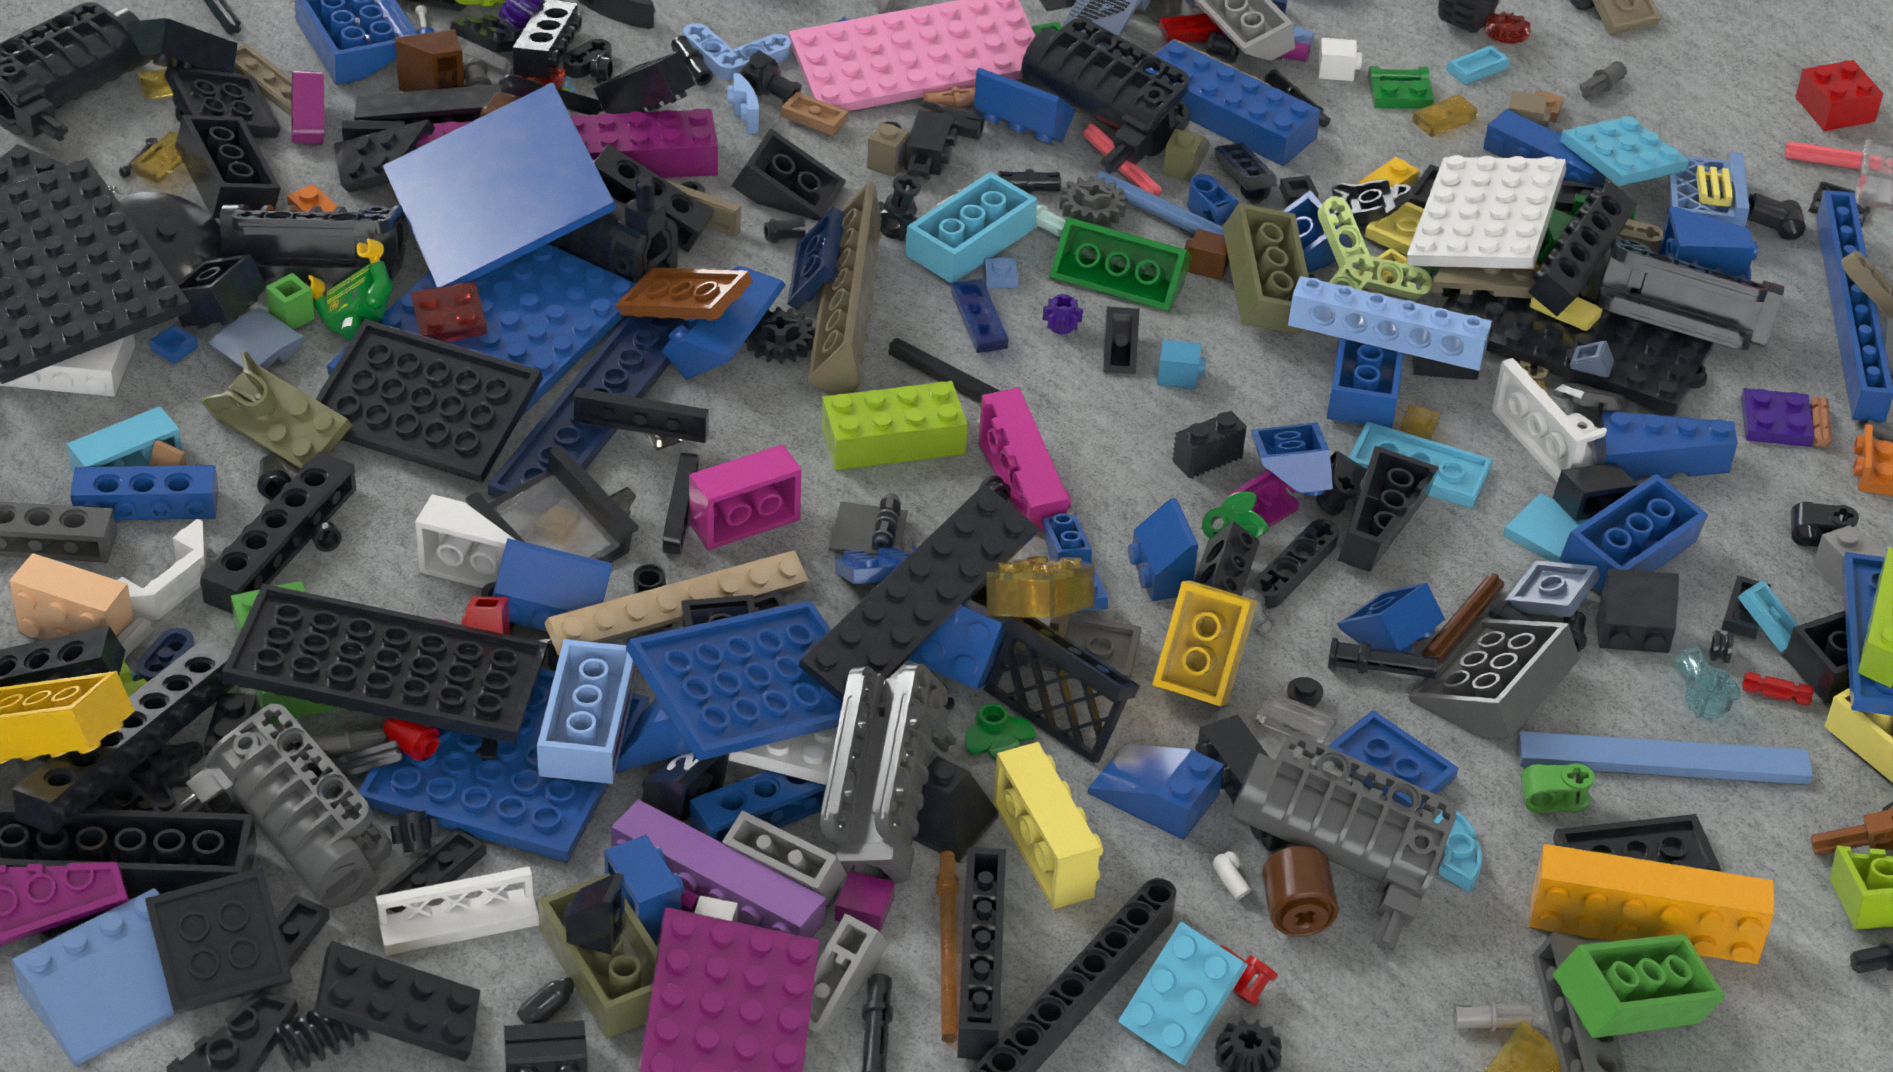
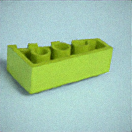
(1877, 651)
(1864, 886)

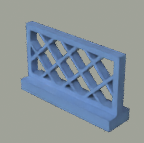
(1739, 208)

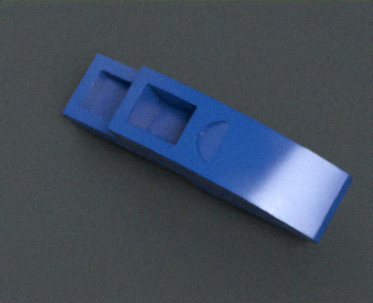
(1067, 539)

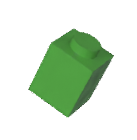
(290, 301)

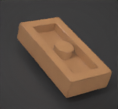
(814, 114)

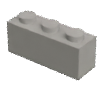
(786, 855)

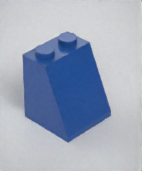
(1709, 242)

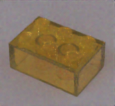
(1040, 587)

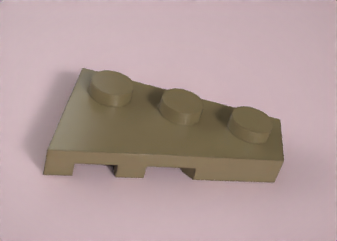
(1498, 281)

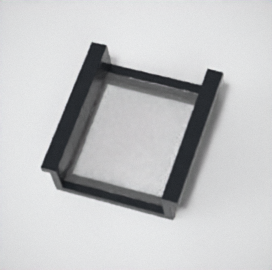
(561, 512)

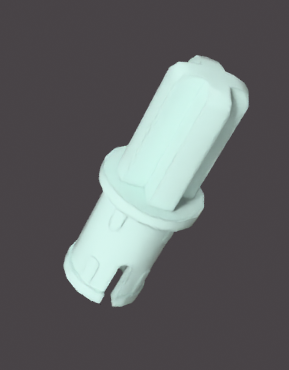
(1049, 221)

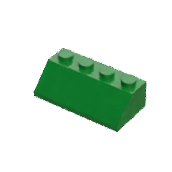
(1120, 264)

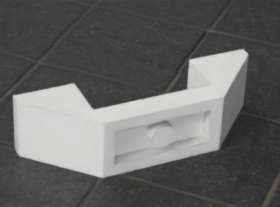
(177, 581)

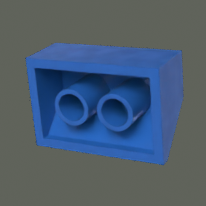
(1022, 107)
(1296, 456)
(548, 582)

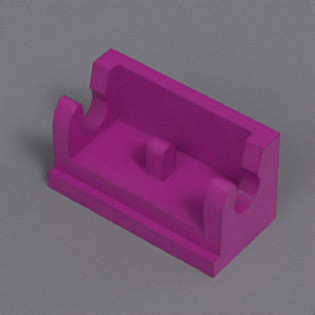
(1272, 500)

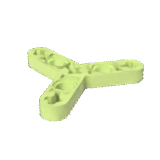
(1359, 255)

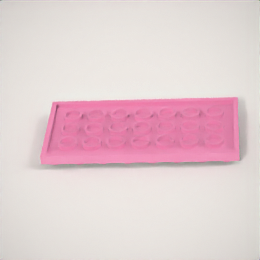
(911, 51)

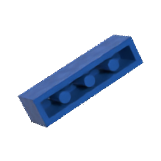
(1517, 136)

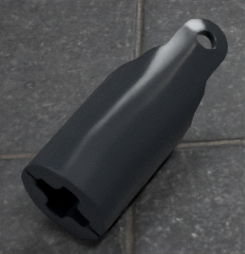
(968, 122)

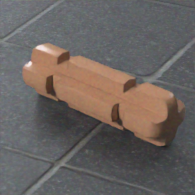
(1821, 422)

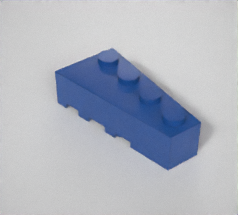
(1666, 444)

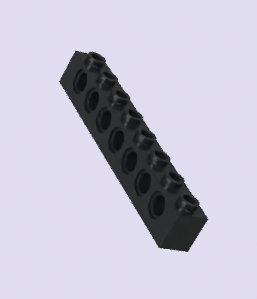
(161, 708)

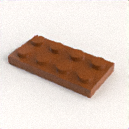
(684, 293)

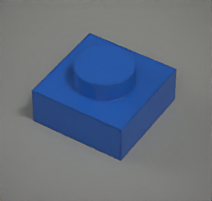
(173, 343)

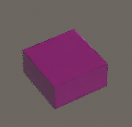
(865, 899)

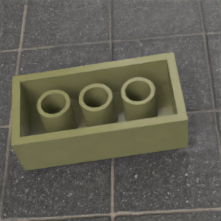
(1264, 264)
(611, 986)

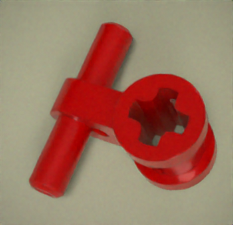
(1254, 967)

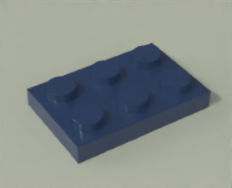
(816, 258)

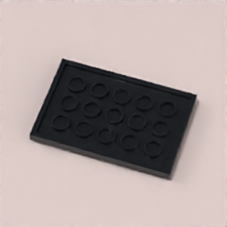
(428, 399)

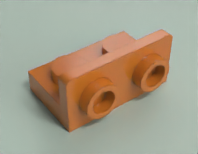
(1873, 463)

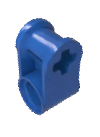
(1210, 199)

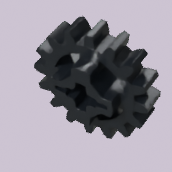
(781, 336)

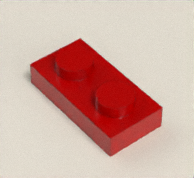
(1188, 28)

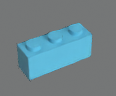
(125, 442)

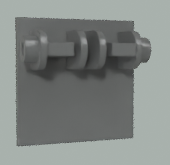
(869, 526)

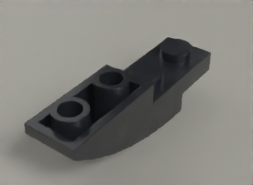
(631, 12)

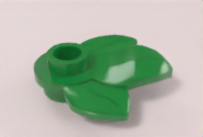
(1239, 509)
(996, 731)

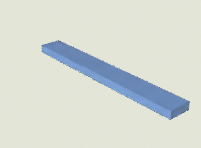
(1667, 757)

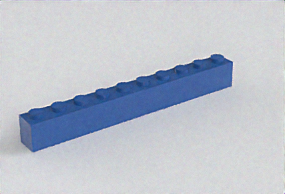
(1854, 313)

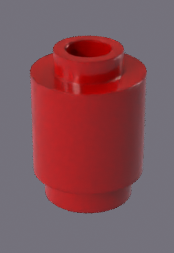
(413, 739)

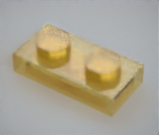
(1445, 115)
(158, 159)

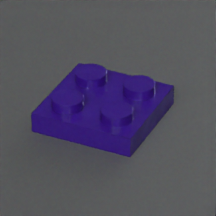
(1777, 417)

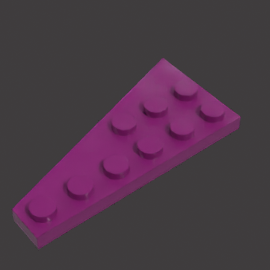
(51, 896)

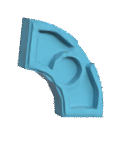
(1461, 854)

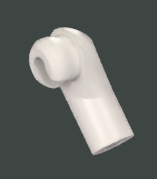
(1226, 868)

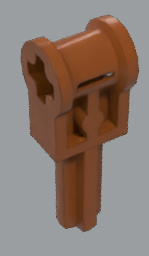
(1875, 832)

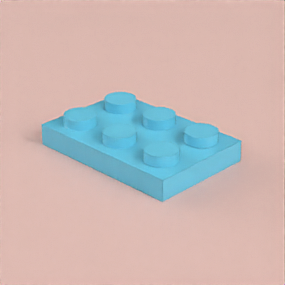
(1182, 993)

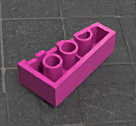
(1020, 456)

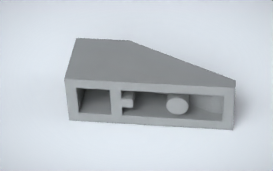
(843, 969)

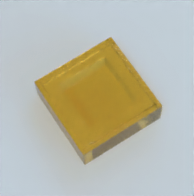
(154, 84)

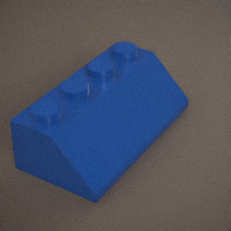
(706, 344)

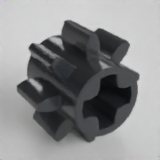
(414, 831)

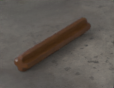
(1464, 617)

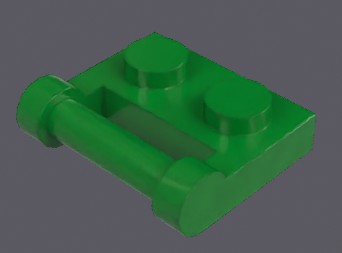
(1393, 90)

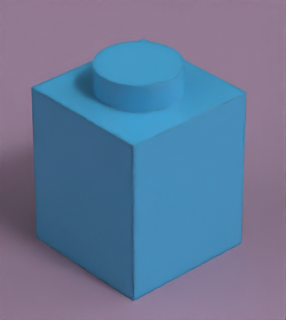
(1180, 364)

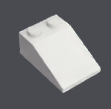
(458, 543)

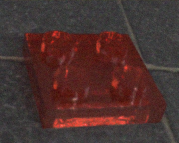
(449, 312)

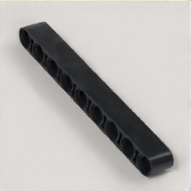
(1084, 981)

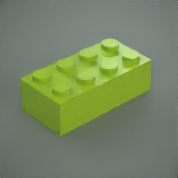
(893, 425)

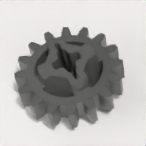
(1093, 201)

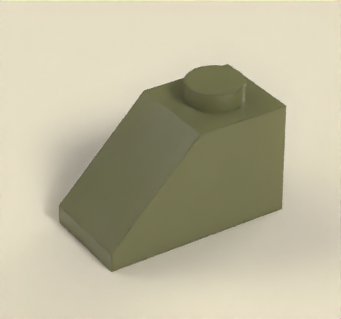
(1184, 154)

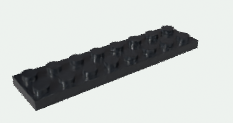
(921, 592)

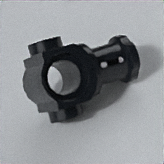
(766, 78)
(899, 208)

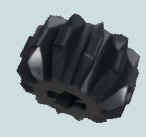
(1248, 1048)

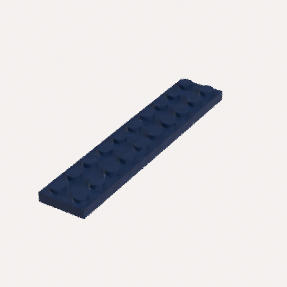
(623, 366)

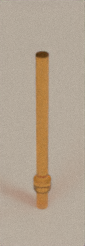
(947, 888)

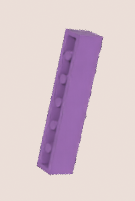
(723, 873)

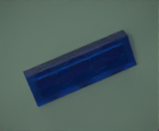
(979, 315)

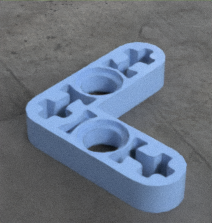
(729, 60)

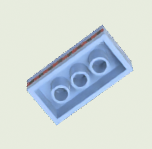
(586, 712)

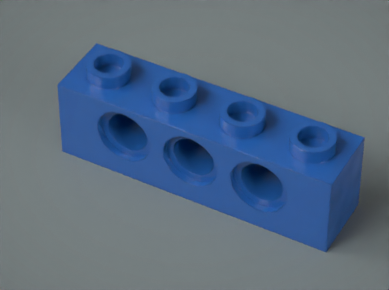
(148, 491)
(766, 795)

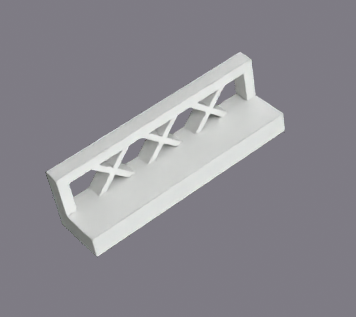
(457, 916)

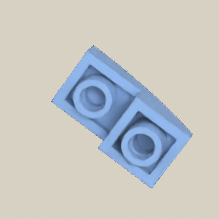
(745, 102)

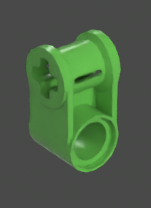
(1554, 789)

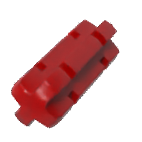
(1777, 688)

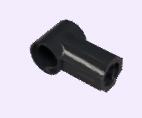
(1782, 216)

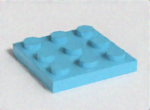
(1624, 150)

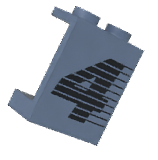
(1106, 13)

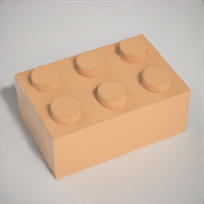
(65, 600)

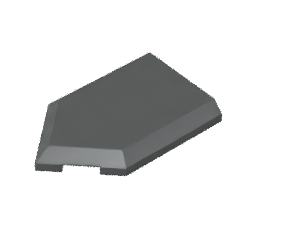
(1591, 396)

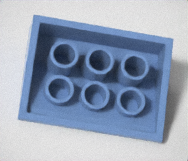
(97, 981)

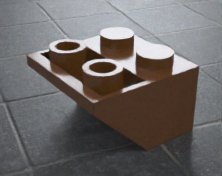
(429, 61)

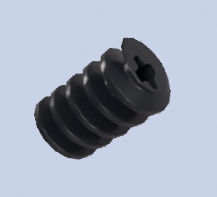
(313, 1036)

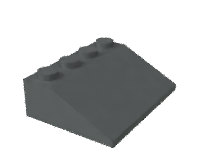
(1498, 675)

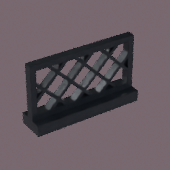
(1065, 657)

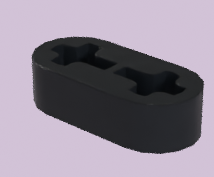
(578, 60)

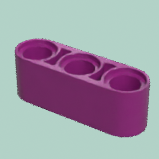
(307, 107)

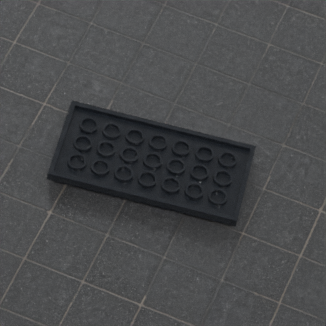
(1649, 361)
(386, 663)

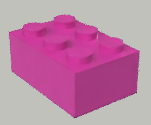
(745, 497)

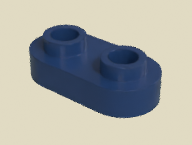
(163, 652)

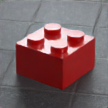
(1839, 95)

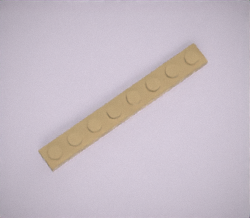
(663, 604)

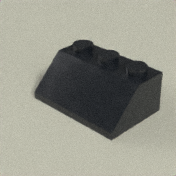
(182, 45)

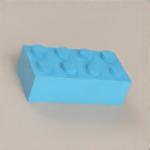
(971, 227)

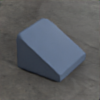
(1593, 359)

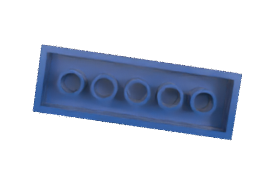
(1242, 106)

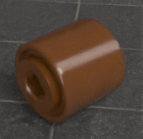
(1300, 891)

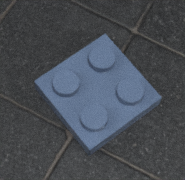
(1553, 588)

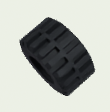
(1467, 13)

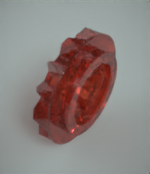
(1500, 25)

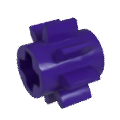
(1062, 314)

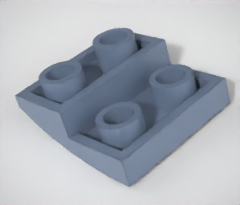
(260, 336)

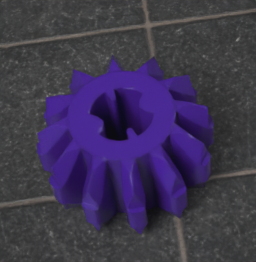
(518, 11)

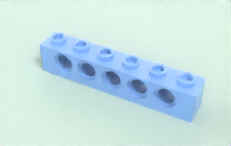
(1389, 323)

